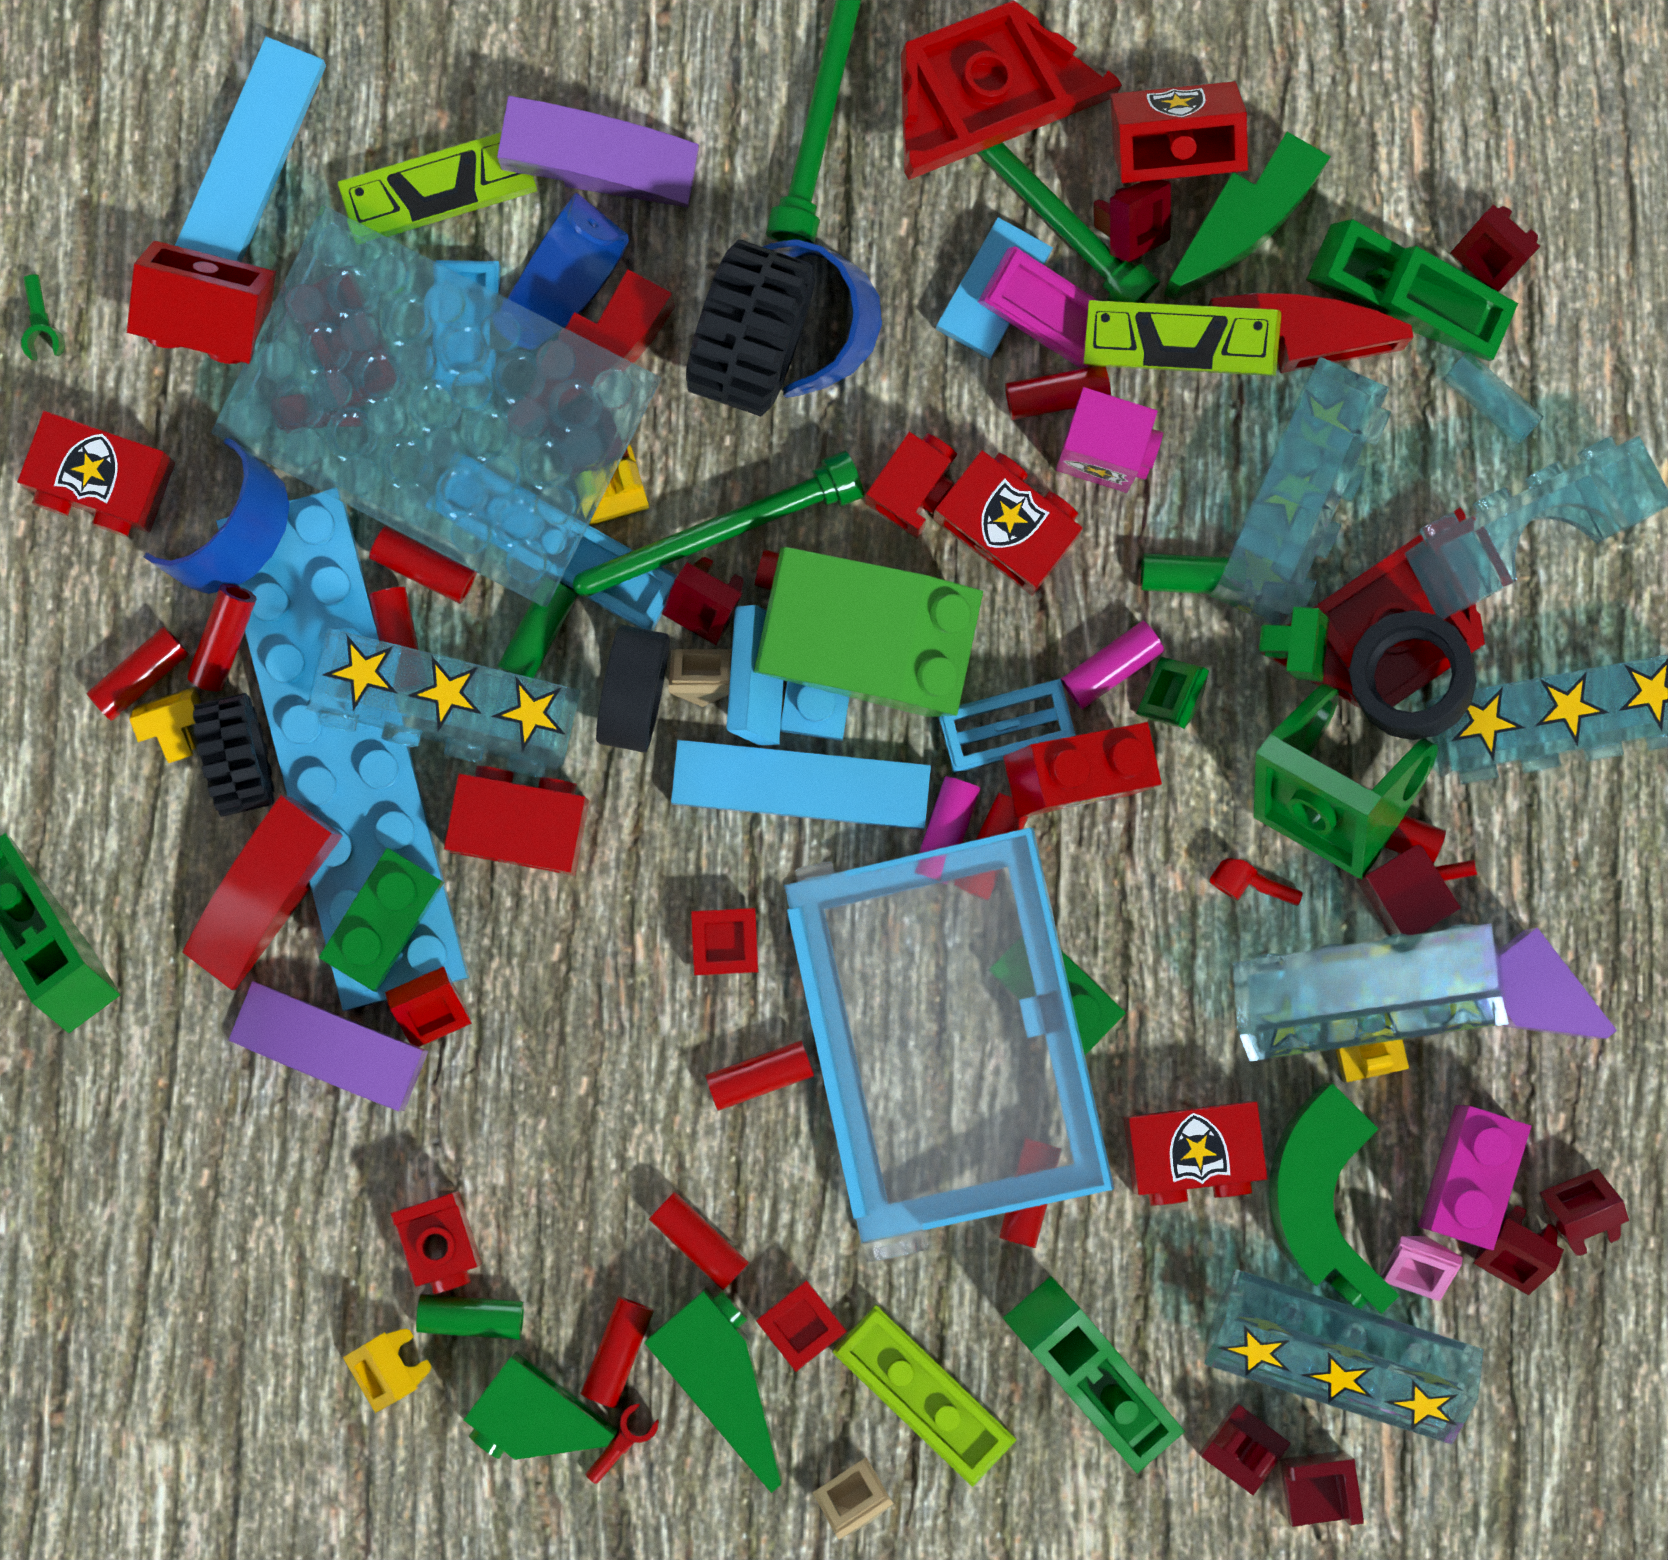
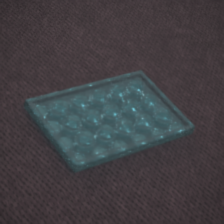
(436, 405)

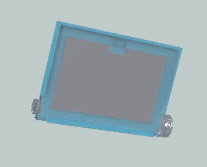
(946, 1038)

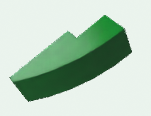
(1248, 215)
(1412, 288)

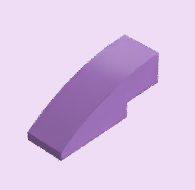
(596, 152)
(328, 1046)

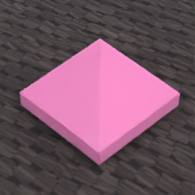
(1421, 1266)

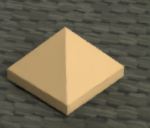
(700, 674)
(853, 1499)

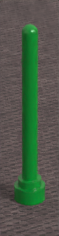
(796, 212)
(1122, 279)
(831, 483)

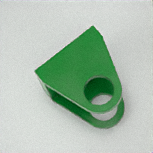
(1323, 806)

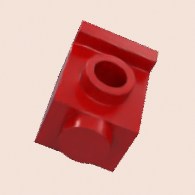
(912, 482)
(444, 1217)

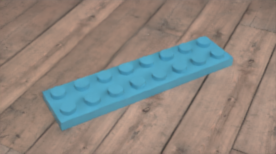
(342, 776)

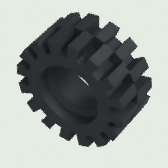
(233, 754)

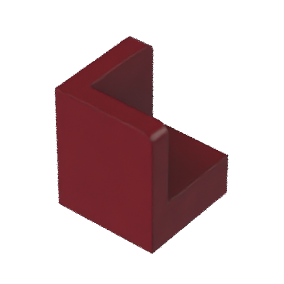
(1408, 893)
(1321, 1489)

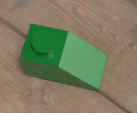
(533, 1416)

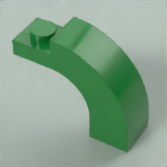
(1301, 1196)

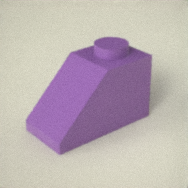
(1545, 992)

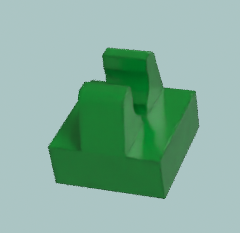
(1300, 644)

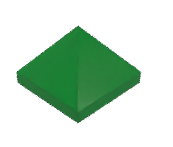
(1173, 693)

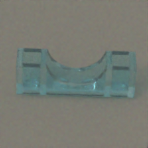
(1476, 556)

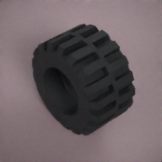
(749, 327)

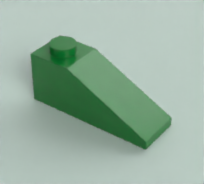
(47, 947)
(716, 1369)
(1093, 1374)

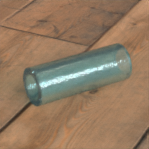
(1493, 397)

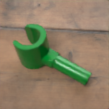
(38, 320)

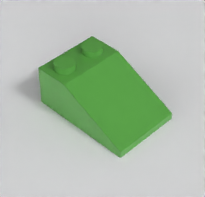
(869, 632)

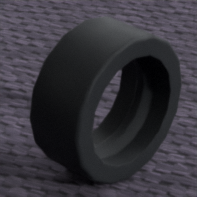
(1404, 627)
(632, 688)

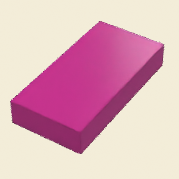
(1039, 304)

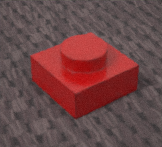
(724, 941)
(428, 1007)
(801, 1325)

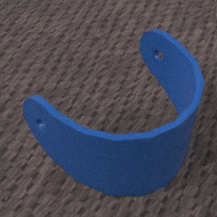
(570, 262)
(864, 325)
(246, 537)

